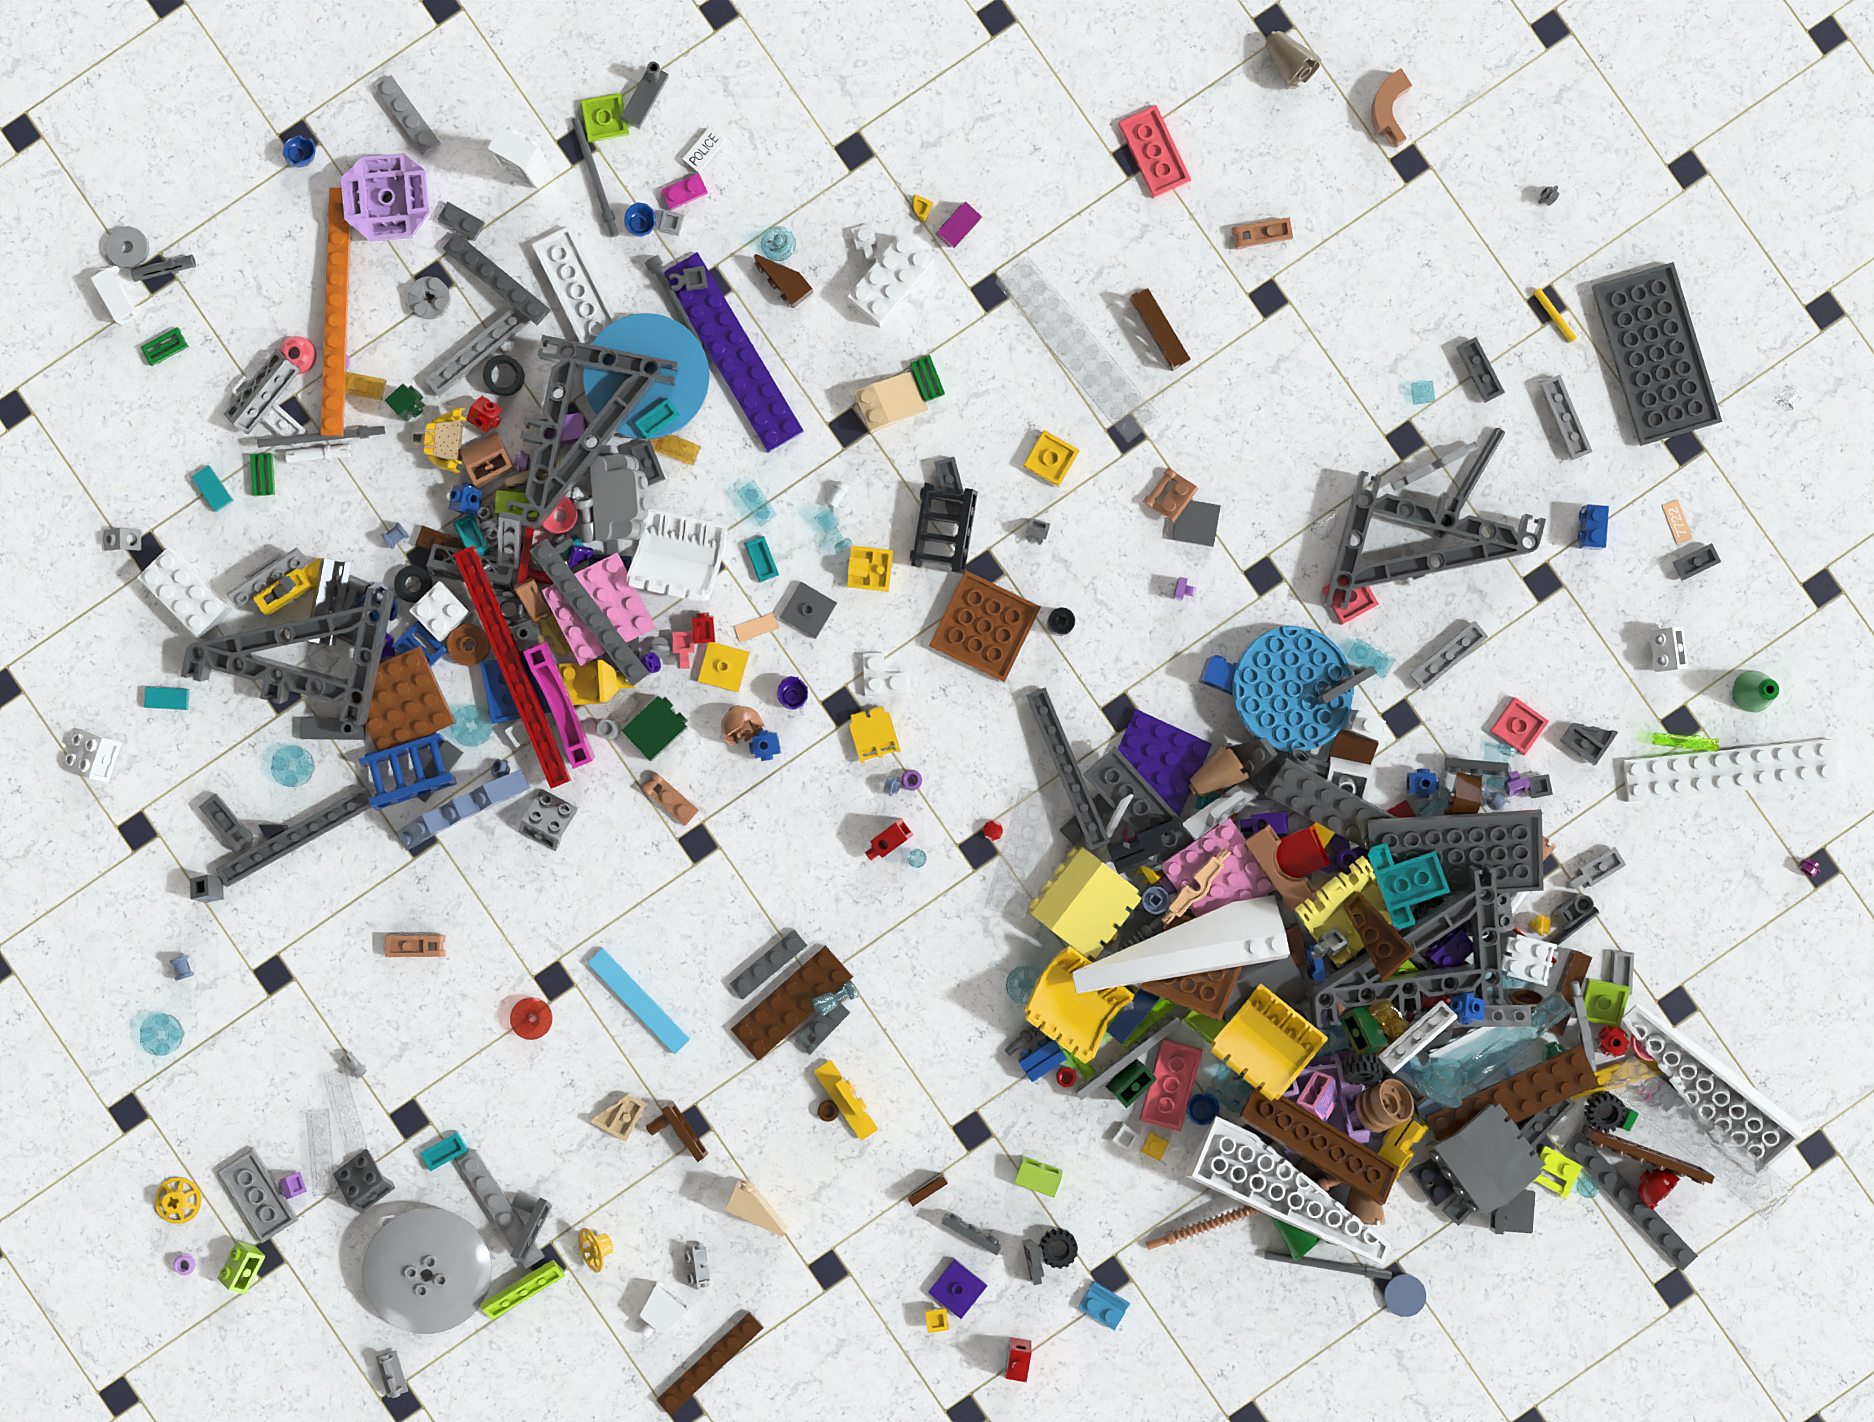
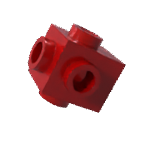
(484, 414)
(1605, 1040)

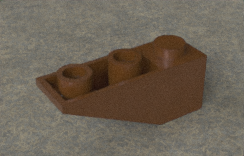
(788, 281)

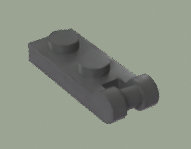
(226, 822)
(822, 1027)

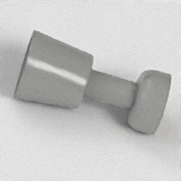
(587, 527)
(609, 729)

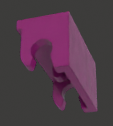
(958, 225)

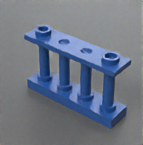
(422, 785)

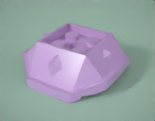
(365, 191)

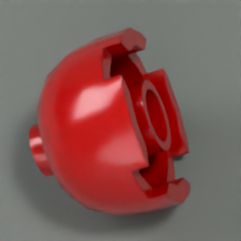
(1656, 1186)

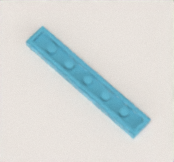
(638, 1001)

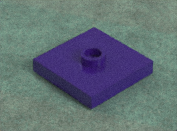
(957, 1288)

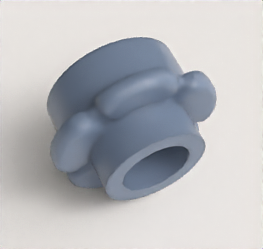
(500, 768)
(892, 785)

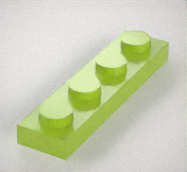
(522, 1289)

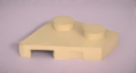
(620, 1117)

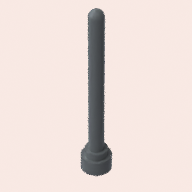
(655, 266)

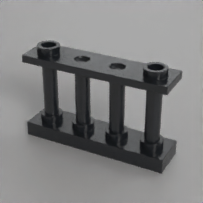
(960, 541)

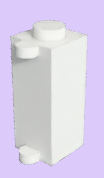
(115, 295)

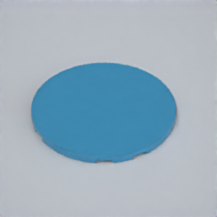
(659, 338)
(1278, 688)

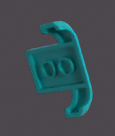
(1406, 882)

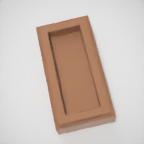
(533, 599)

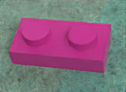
(684, 191)

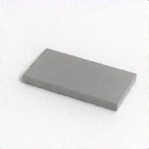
(257, 1195)

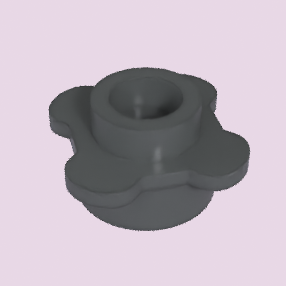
(1549, 195)

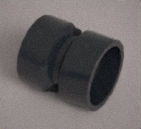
(1061, 621)

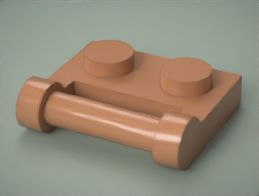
(1175, 499)

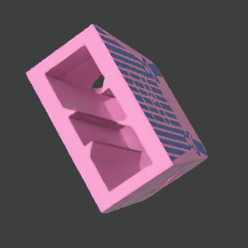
(1319, 1096)

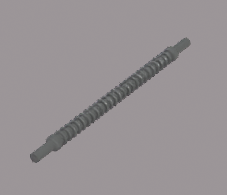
(1146, 931)

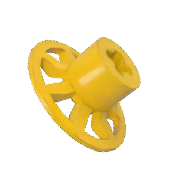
(176, 1200)
(597, 1247)

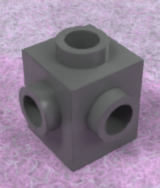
(532, 637)

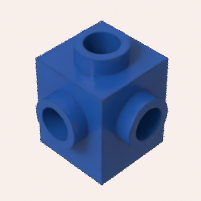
(465, 499)
(773, 745)
(1414, 783)
(1468, 1008)

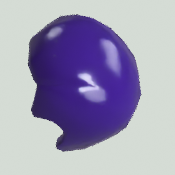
(792, 693)

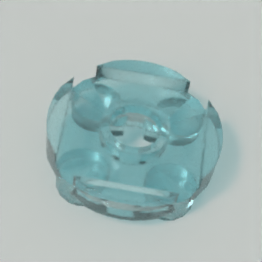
(477, 736)
(281, 763)
(148, 1035)

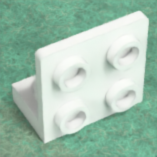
(91, 755)

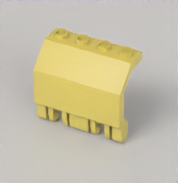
(1329, 911)

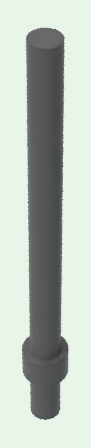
(607, 215)
(362, 432)
(1368, 1271)

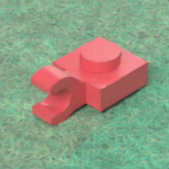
(683, 644)

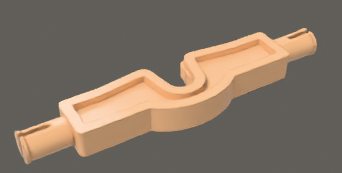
(1188, 895)

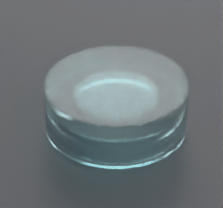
(1587, 1187)

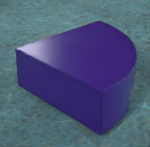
(578, 554)

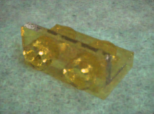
(551, 628)

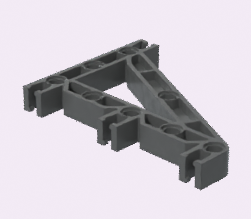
(548, 493)
(1501, 544)
(224, 651)
(1349, 981)

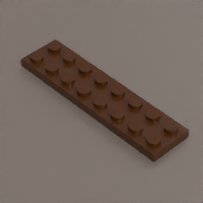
(1522, 1092)
(1321, 1144)

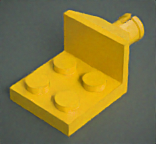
(592, 682)

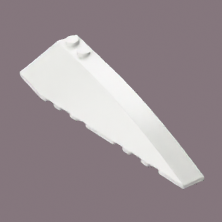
(1221, 939)
(1721, 1094)
(1254, 1174)

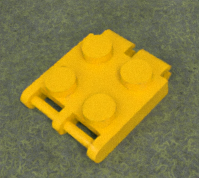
(873, 733)

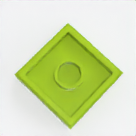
(603, 117)
(1605, 1001)

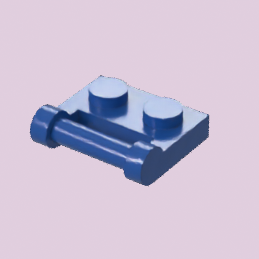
(408, 642)
(1316, 971)

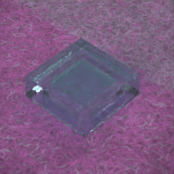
(1423, 392)

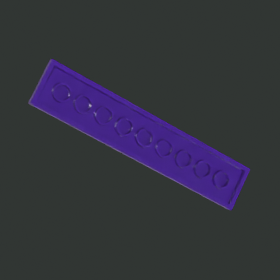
(736, 358)

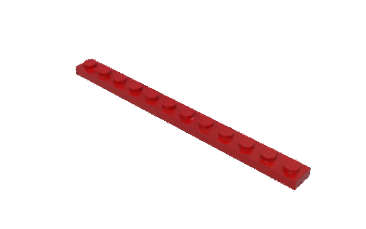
(512, 667)

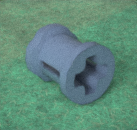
(395, 535)
(181, 967)

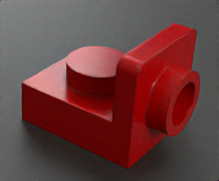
(703, 628)

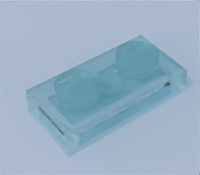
(757, 503)

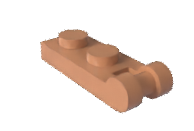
(1263, 233)
(670, 799)
(414, 946)

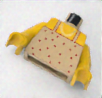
(443, 440)

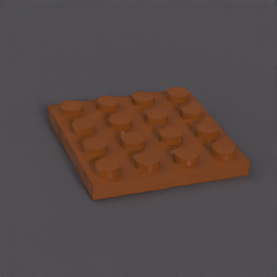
(984, 626)
(406, 702)
(1200, 992)

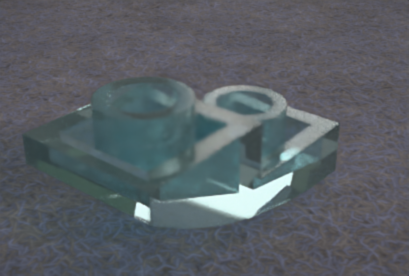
(1369, 656)

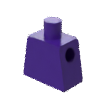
(1277, 821)

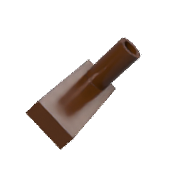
(673, 1116)

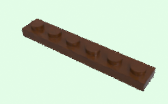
(710, 1363)

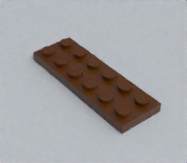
(790, 1003)
(1641, 1153)

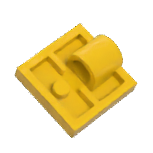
(870, 568)

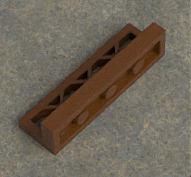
(1159, 329)
(1574, 970)

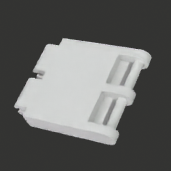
(1527, 959)

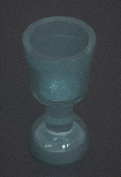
(829, 522)
(1506, 752)
(827, 1002)

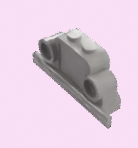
(618, 498)

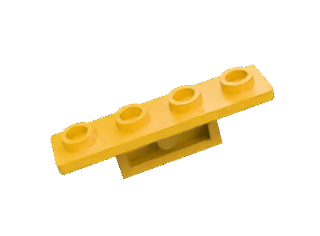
(842, 1094)

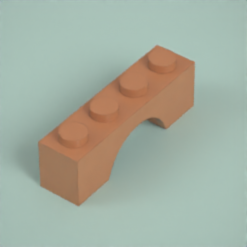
(1264, 848)

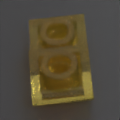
(1390, 1018)

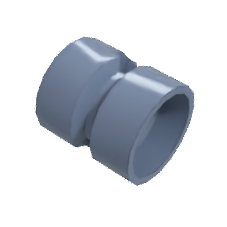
(1154, 899)

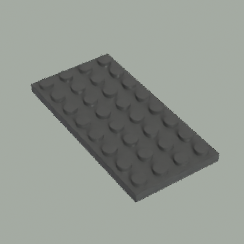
(1656, 354)
(1503, 839)

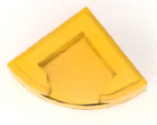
(922, 207)

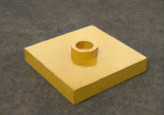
(1051, 458)
(723, 666)

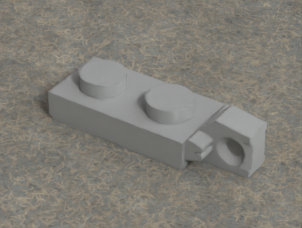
(1597, 869)

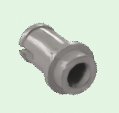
(354, 1066)

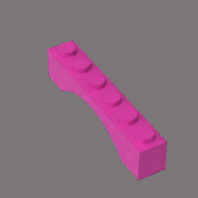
(569, 725)

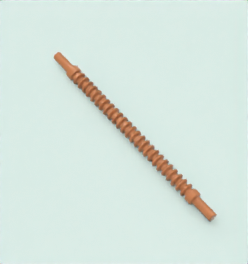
(1171, 1236)

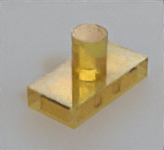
(365, 386)
(678, 449)

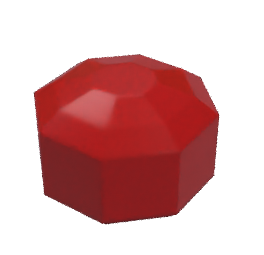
(992, 830)
(1066, 1076)

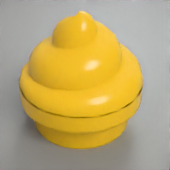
(1540, 924)

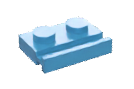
(1104, 1305)

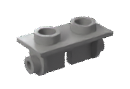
(694, 1257)
(392, 1374)

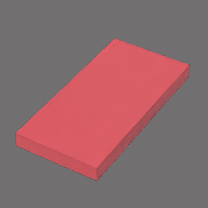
(1154, 151)
(1169, 1094)

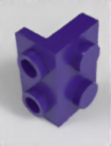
(1450, 949)

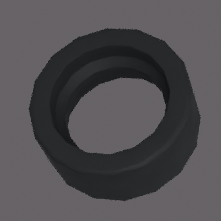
(500, 359)

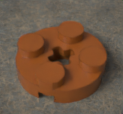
(463, 634)

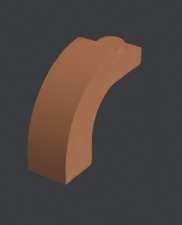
(1382, 113)

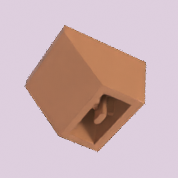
(487, 460)

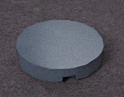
(1404, 1295)

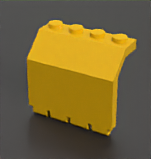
(1074, 1018)
(1268, 1043)

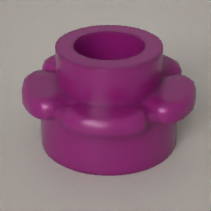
(1809, 867)

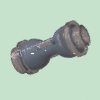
(1495, 800)

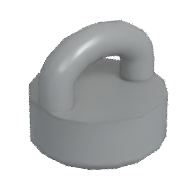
(660, 647)

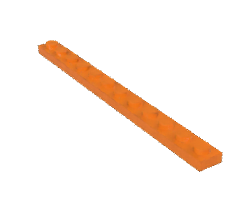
(335, 318)

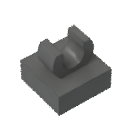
(1038, 529)

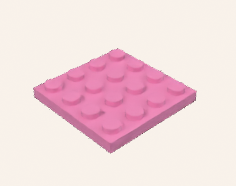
(617, 600)
(1238, 879)

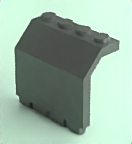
(1277, 975)
(1487, 1160)

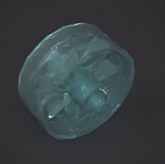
(1024, 985)

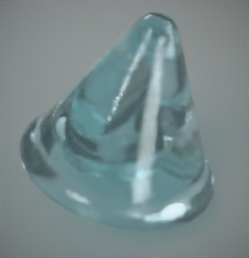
(778, 243)

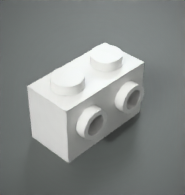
(1668, 649)

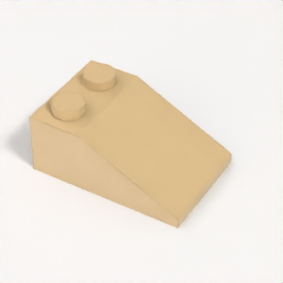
(890, 401)
(753, 1207)

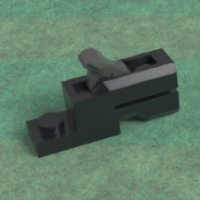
(1144, 848)

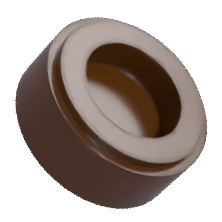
(828, 1110)

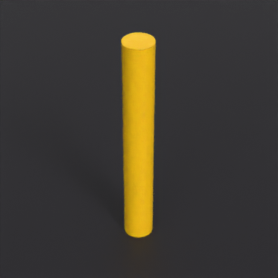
(1555, 315)

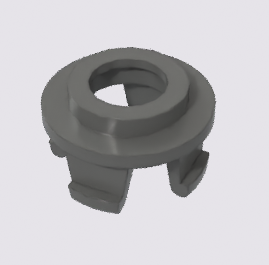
(507, 596)

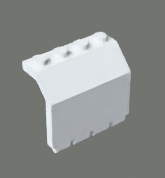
(678, 556)

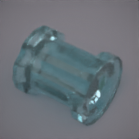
(911, 861)

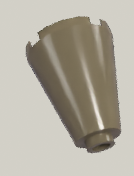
(1291, 58)

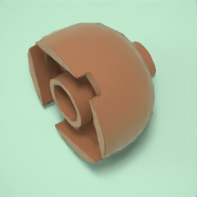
(740, 723)

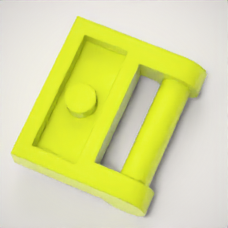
(1561, 1167)

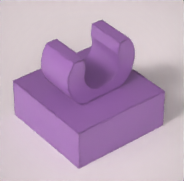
(1183, 589)
(1516, 784)
(292, 1185)

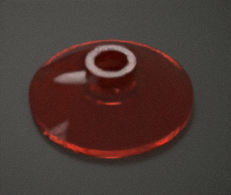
(520, 1018)

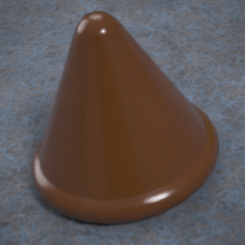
(1525, 997)

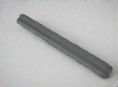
(1475, 473)

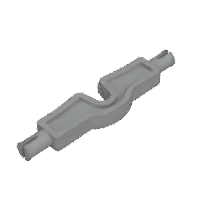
(1434, 466)
(1584, 1032)

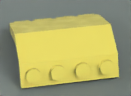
(1084, 902)

